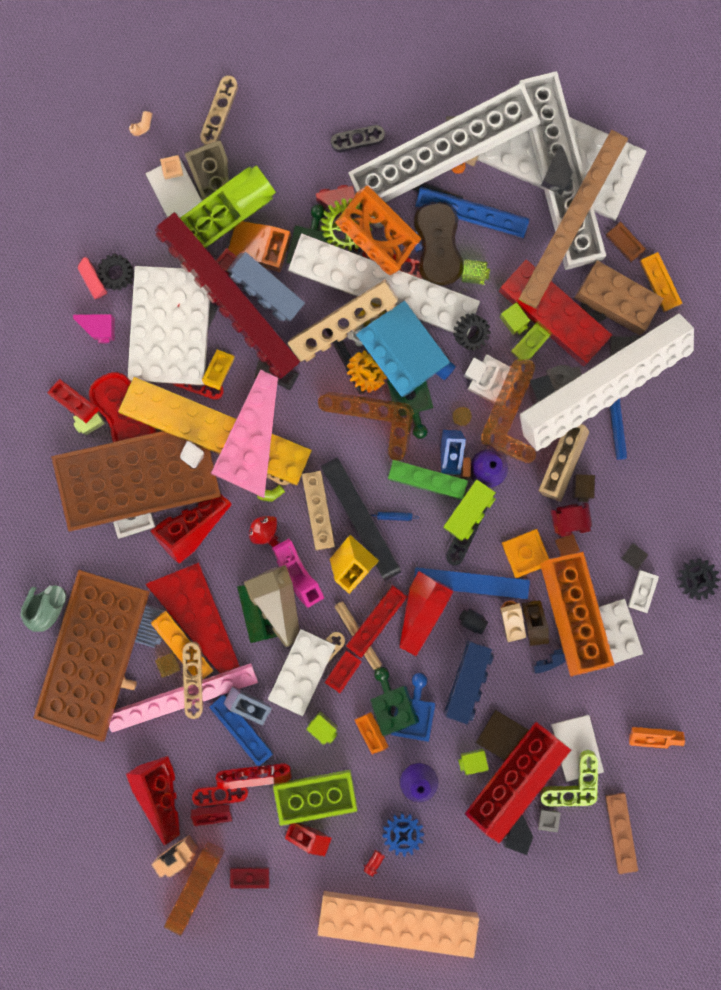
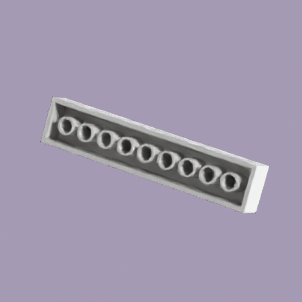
(546, 138)
(448, 145)
(607, 382)

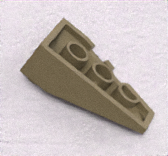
(208, 167)
(276, 599)

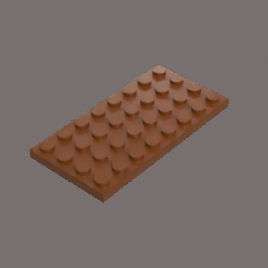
(130, 480)
(91, 655)

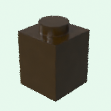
(583, 487)

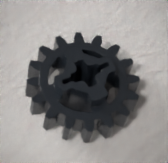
(694, 585)

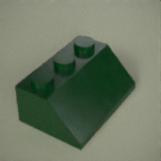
(257, 627)

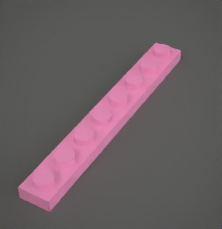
(174, 699)

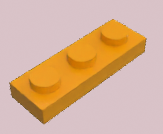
(660, 281)

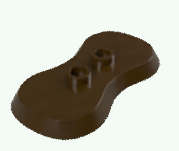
(437, 228)

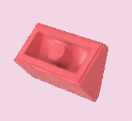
(91, 278)

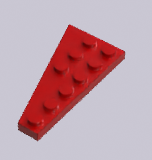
(192, 606)

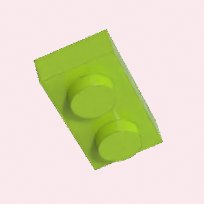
(531, 342)

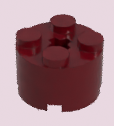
(571, 518)

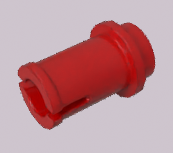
(374, 863)

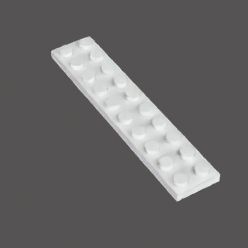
(358, 274)

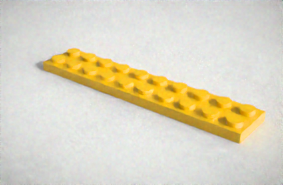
(204, 426)

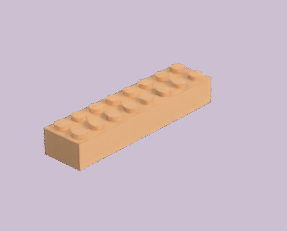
(398, 924)

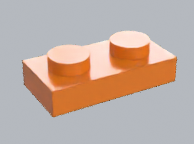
(371, 733)

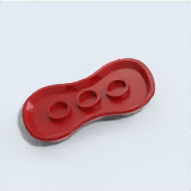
(107, 395)

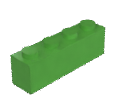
(427, 480)

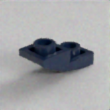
(555, 660)

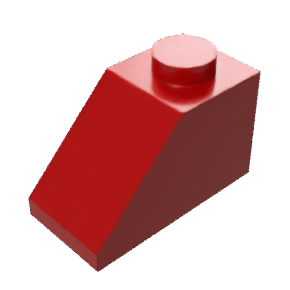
(308, 839)

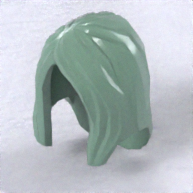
(42, 609)

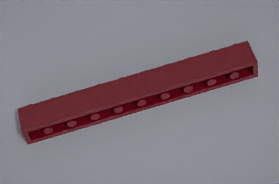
(226, 295)

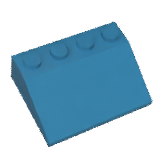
(403, 348)

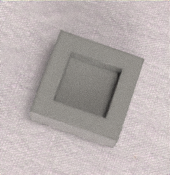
(549, 820)

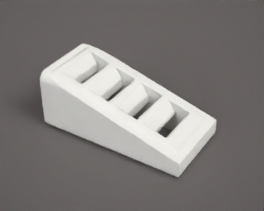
(192, 454)

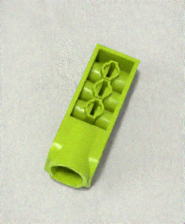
(229, 206)

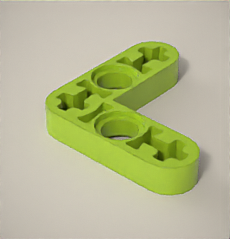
(583, 786)

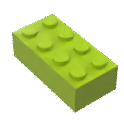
(315, 797)

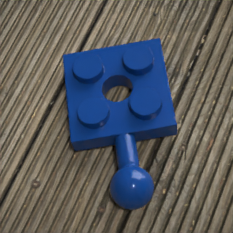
(423, 709)

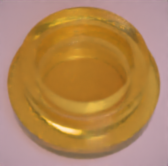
(462, 416)

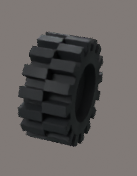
(112, 261)
(465, 325)

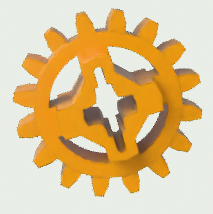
(366, 372)

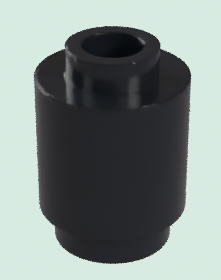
(473, 621)

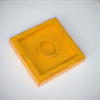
(525, 553)

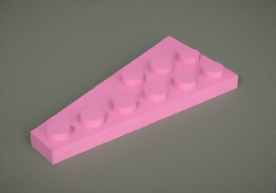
(248, 446)

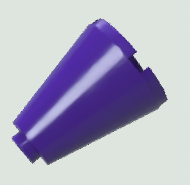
(482, 472)
(419, 775)

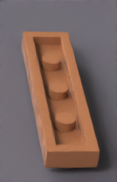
(621, 833)

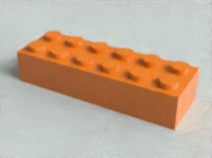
(577, 614)

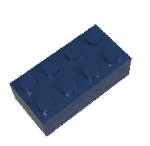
(468, 682)

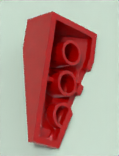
(187, 531)
(424, 606)
(155, 793)

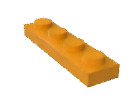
(177, 640)

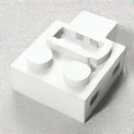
(487, 377)

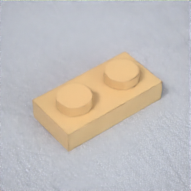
(513, 622)

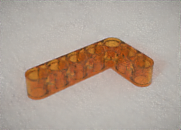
(375, 413)
(508, 414)
(194, 888)

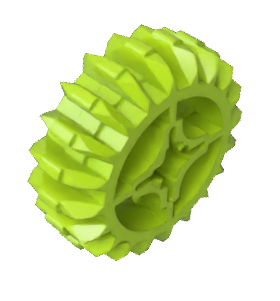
(329, 227)

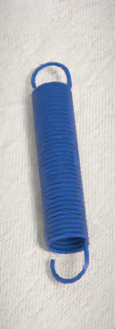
(395, 516)

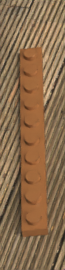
(573, 219)

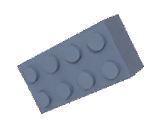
(266, 287)

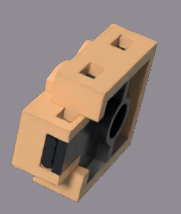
(175, 857)

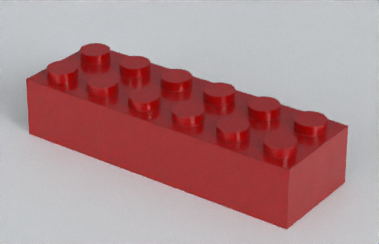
(559, 316)
(517, 782)

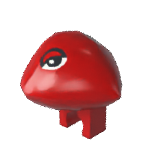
(263, 531)

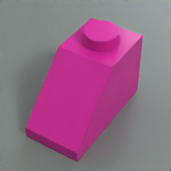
(98, 326)

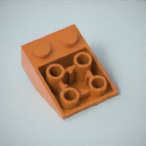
(262, 243)

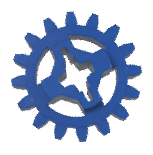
(409, 840)

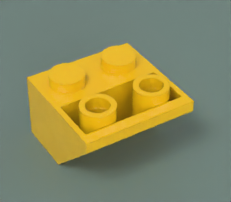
(351, 564)

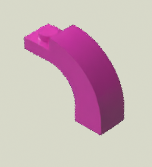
(303, 584)

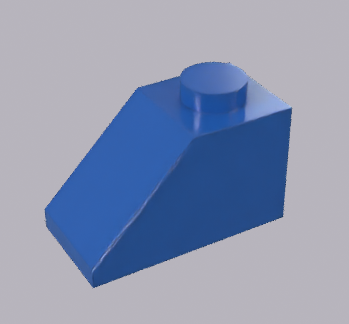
(452, 451)

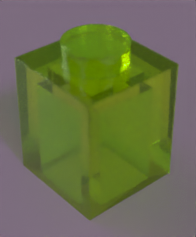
(475, 272)

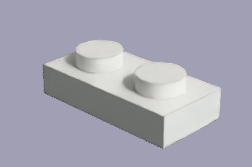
(643, 591)

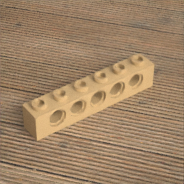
(299, 342)

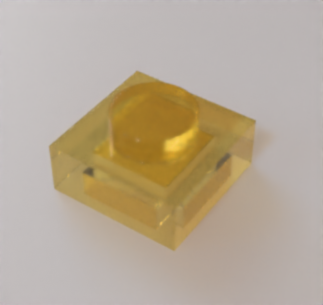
(167, 664)

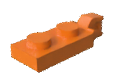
(655, 737)

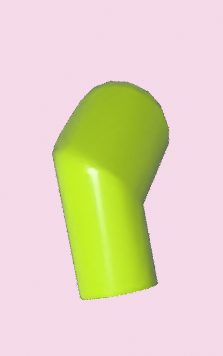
(272, 495)

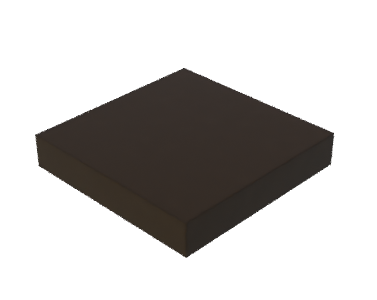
(501, 735)

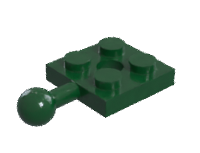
(317, 213)
(420, 403)
(382, 705)

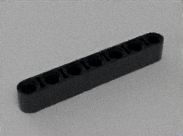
(360, 518)

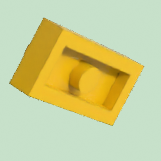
(218, 369)

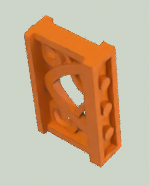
(393, 224)

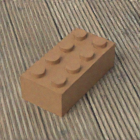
(618, 298)

